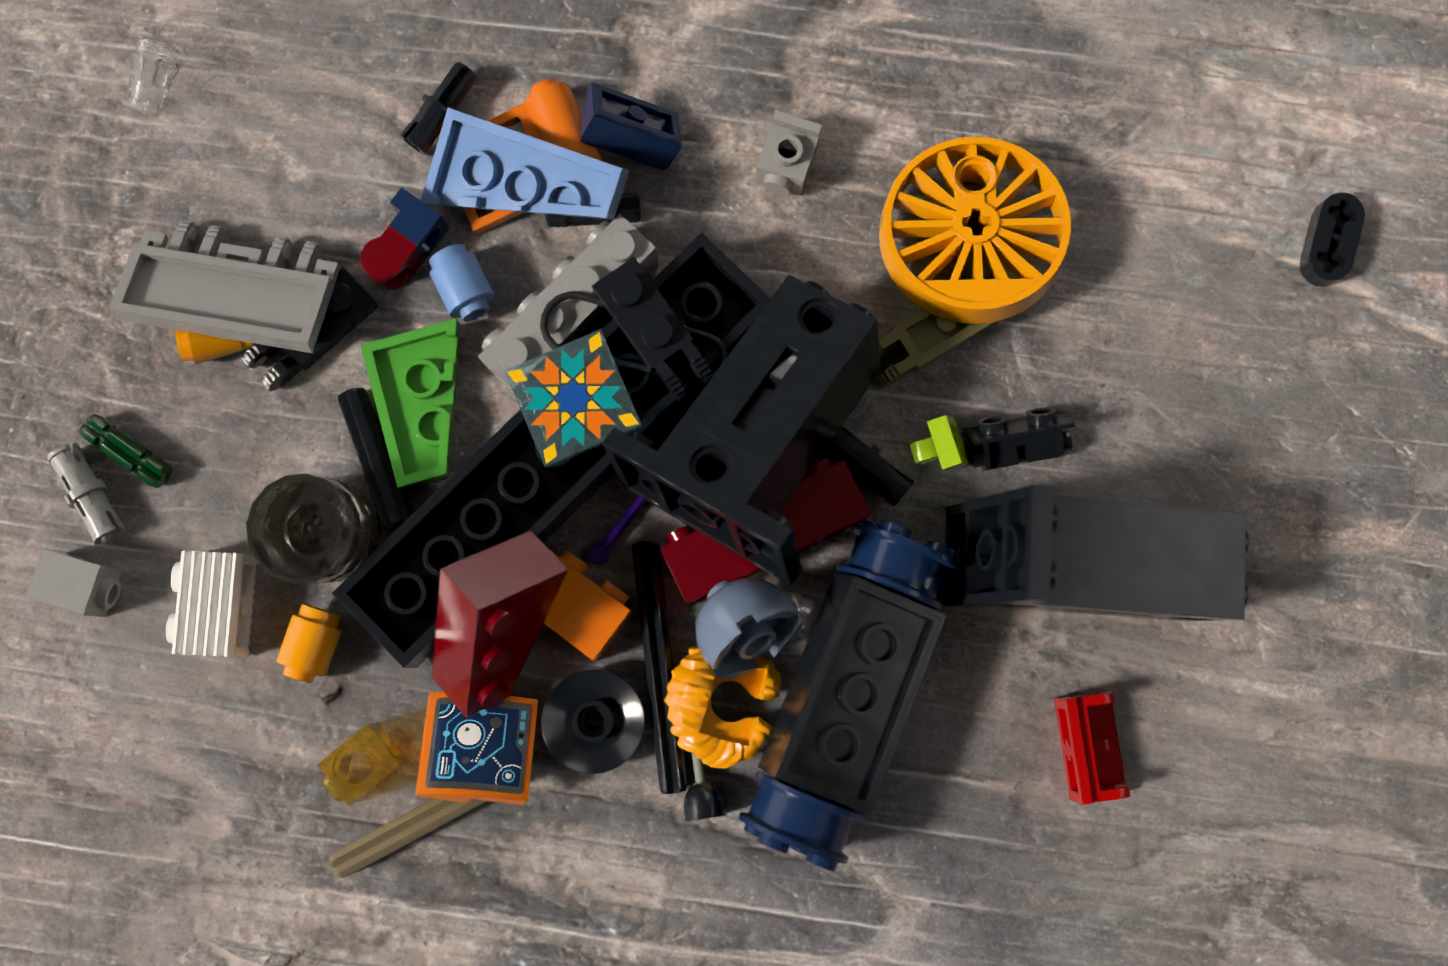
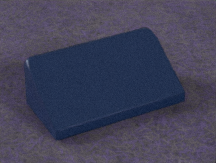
(630, 127)

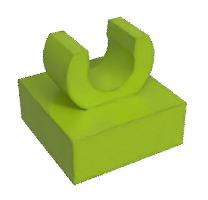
(943, 445)

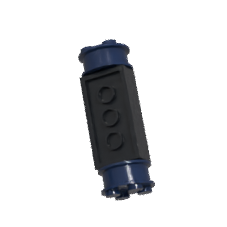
(851, 694)

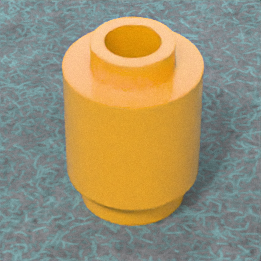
(309, 643)

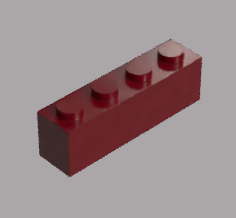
(818, 510)

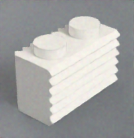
(212, 604)

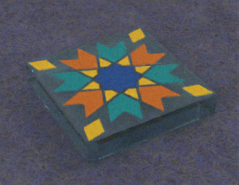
(572, 398)

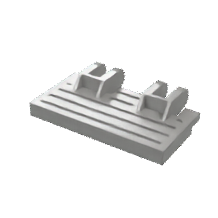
(226, 288)

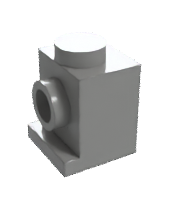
(794, 136)

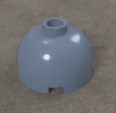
(743, 623)

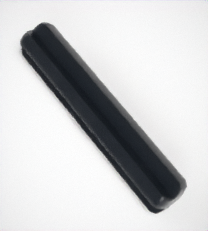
(373, 458)

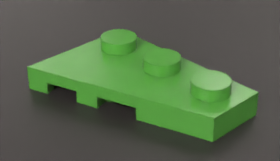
(415, 399)

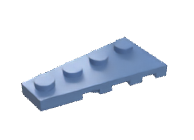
(510, 171)

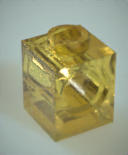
(384, 757)

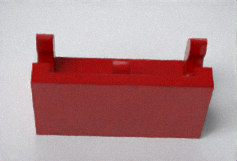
(1091, 747)

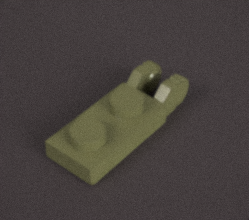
(923, 341)

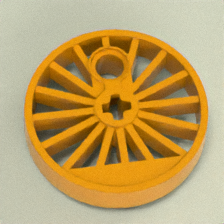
(997, 230)

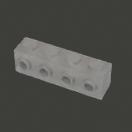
(574, 318)

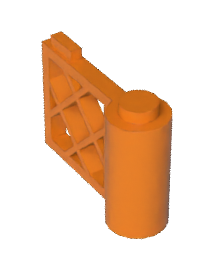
(548, 115)

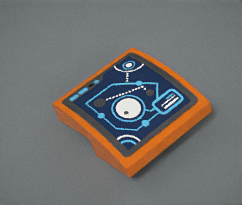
(477, 755)

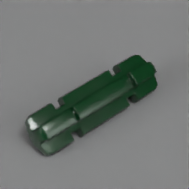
(125, 451)

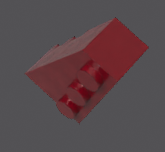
(490, 619)

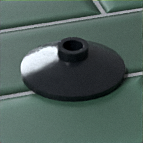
(567, 731)

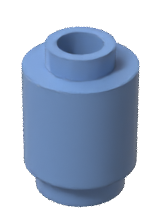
(461, 283)

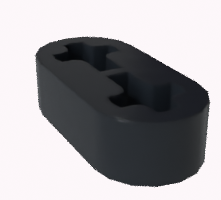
(1342, 242)

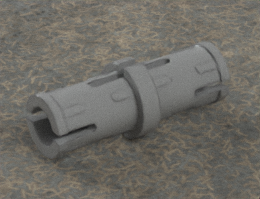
(86, 493)

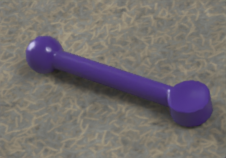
(599, 553)

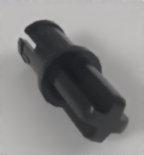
(429, 119)

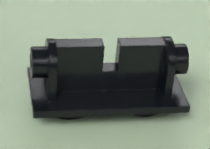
(1038, 432)

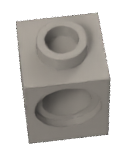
(74, 583)

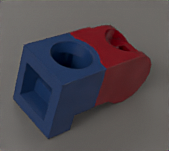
(405, 242)

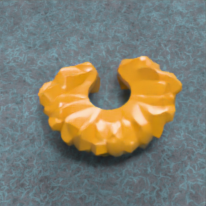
(697, 726)

